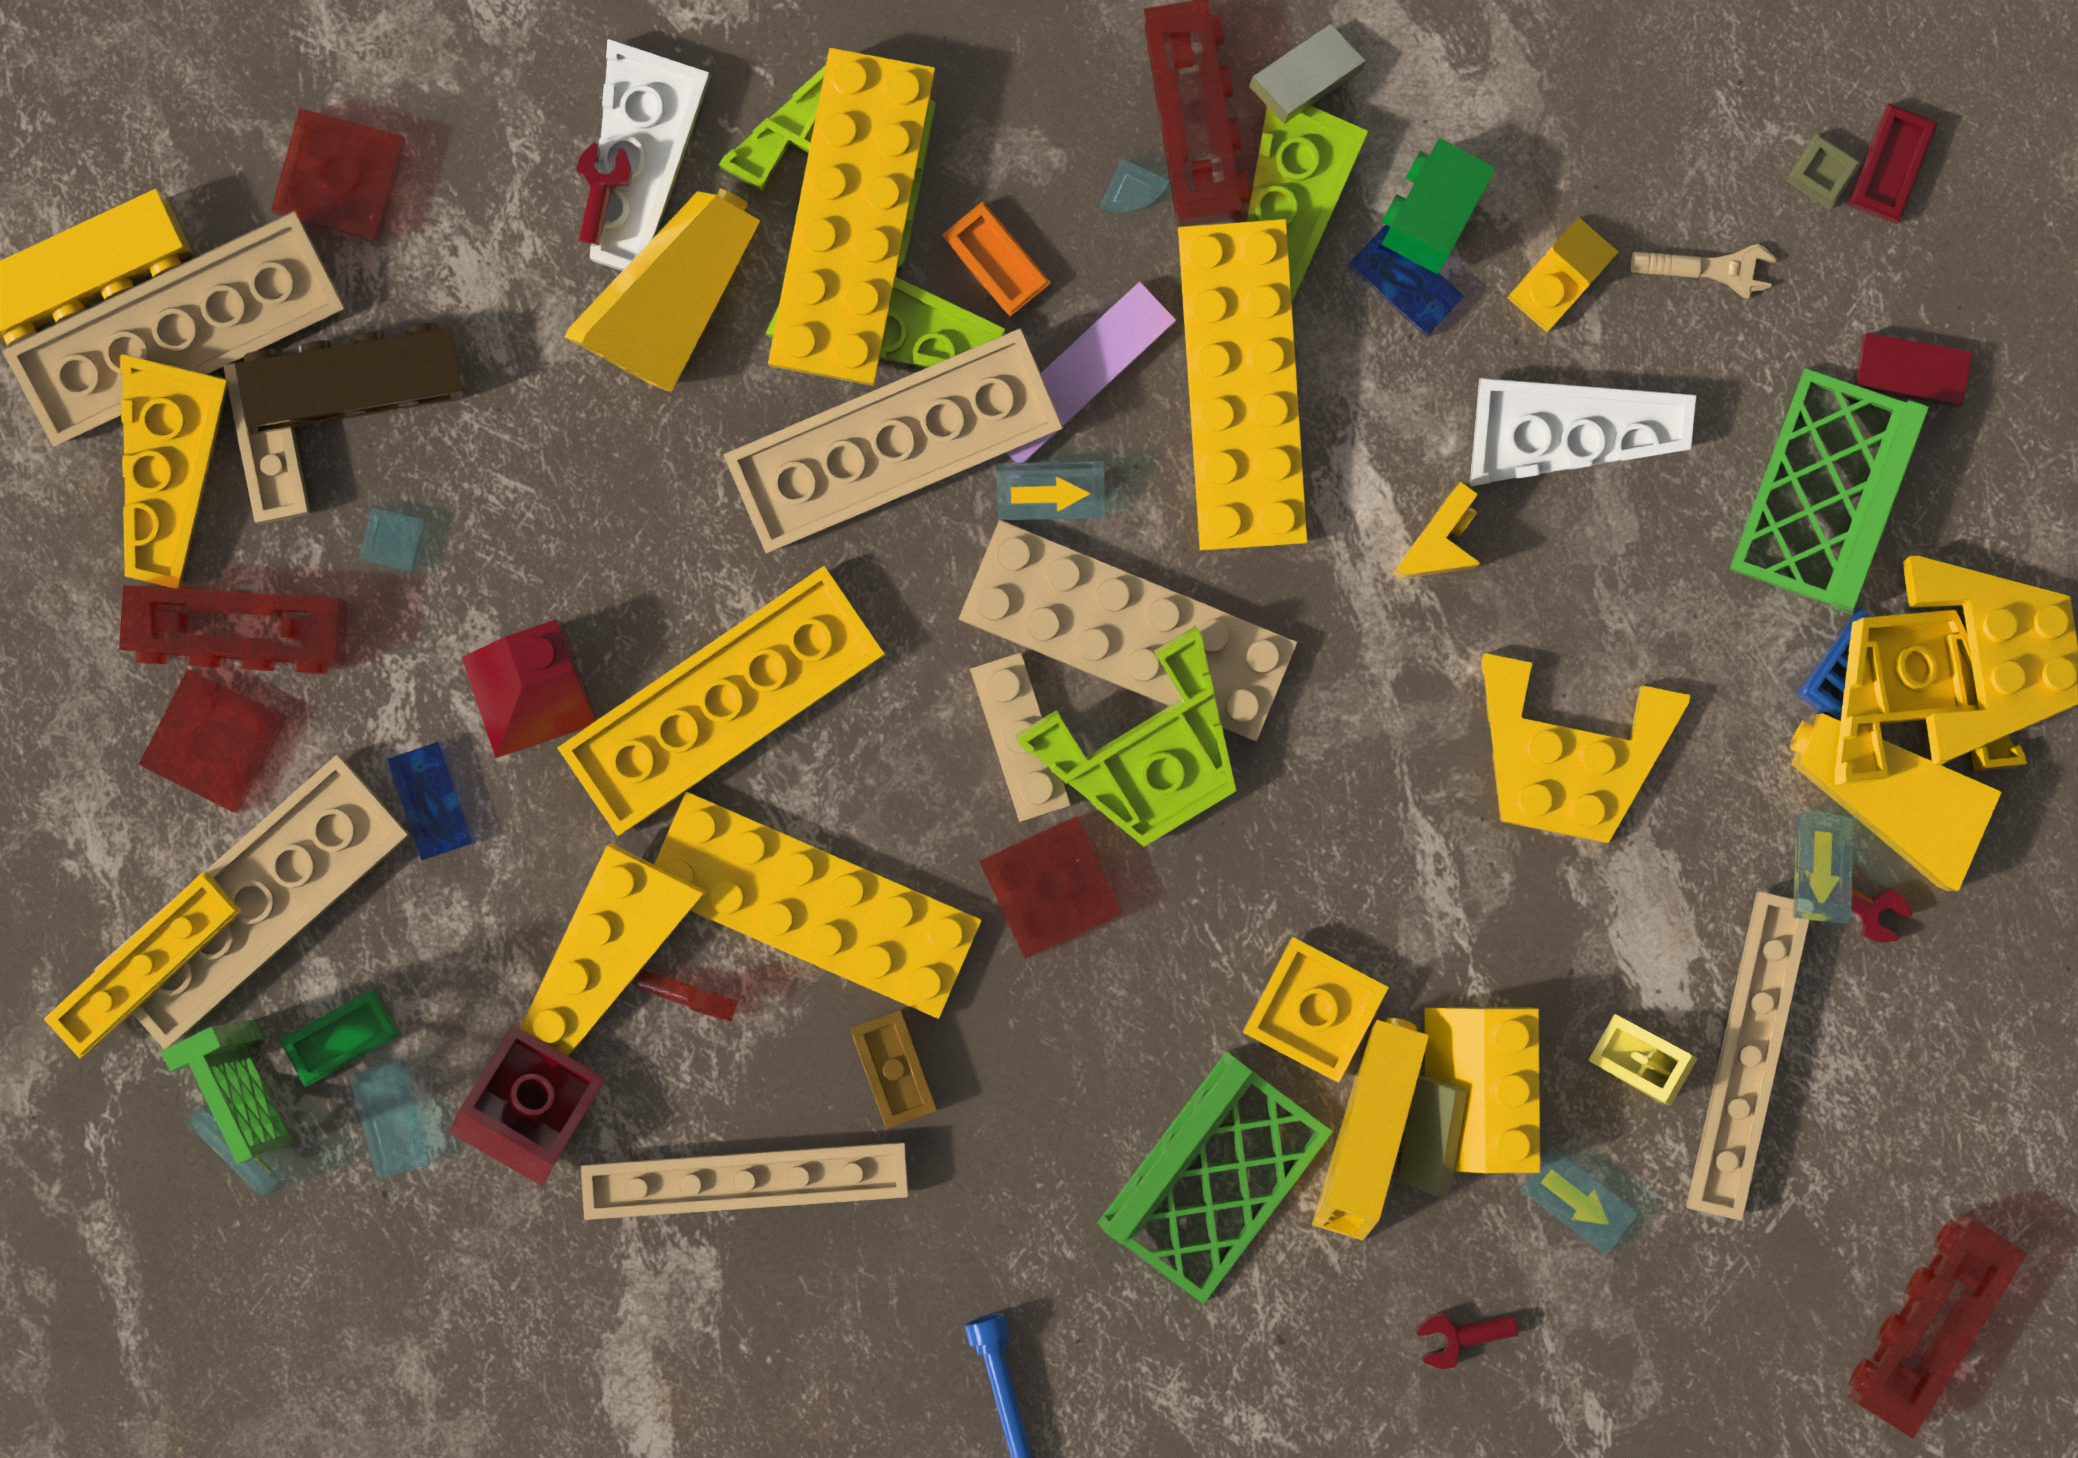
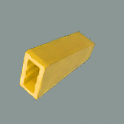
(668, 291)
(1919, 811)
(1371, 1129)

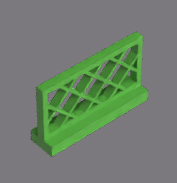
(1874, 505)
(233, 1087)
(1177, 1150)

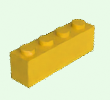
(88, 263)

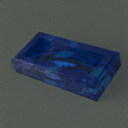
(1407, 286)
(430, 801)

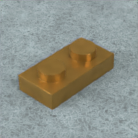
(893, 1069)

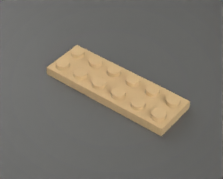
(184, 318)
(893, 440)
(1115, 621)
(282, 881)

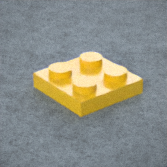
(1315, 1009)

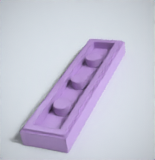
(1100, 357)

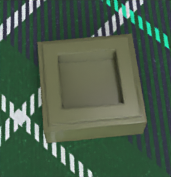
(1823, 171)

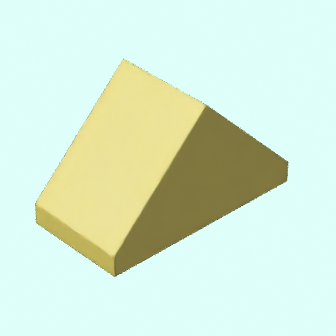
(1642, 1060)

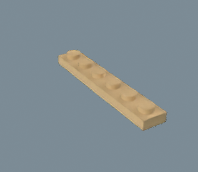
(1748, 1058)
(744, 1180)

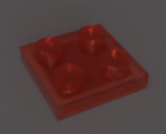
(338, 174)
(212, 741)
(1050, 887)

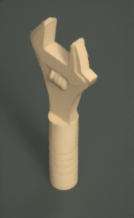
(1732, 269)

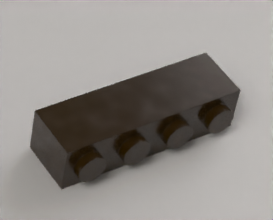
(348, 379)

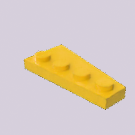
(168, 447)
(611, 937)

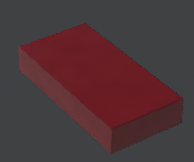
(1892, 163)
(1913, 369)

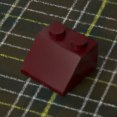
(526, 1105)

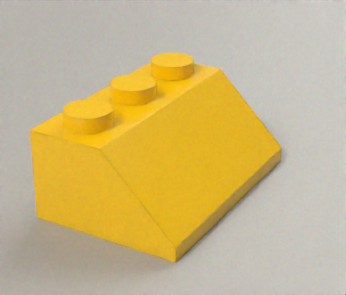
(1497, 1061)

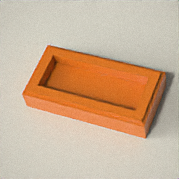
(996, 259)

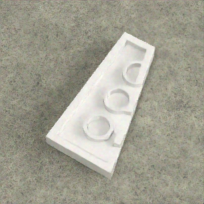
(651, 115)
(1558, 427)

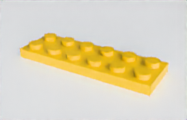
(851, 217)
(1242, 384)
(721, 701)
(818, 905)

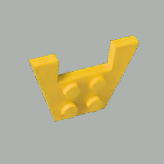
(2018, 647)
(1904, 673)
(1564, 775)

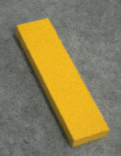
(143, 965)

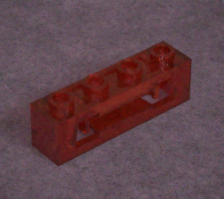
(1181, 26)
(145, 622)
(1926, 1294)

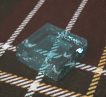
(392, 540)

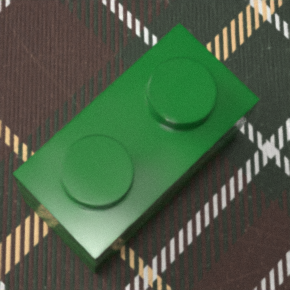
(1437, 206)

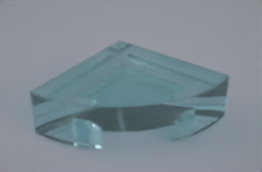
(1132, 189)

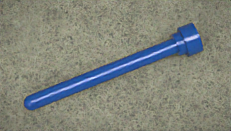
(989, 1338)

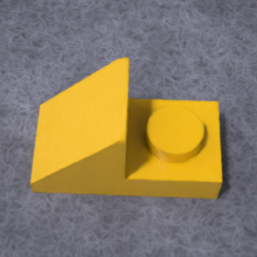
(1562, 274)
(1432, 550)

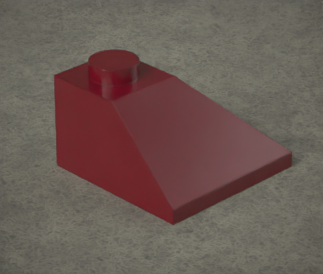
(529, 688)

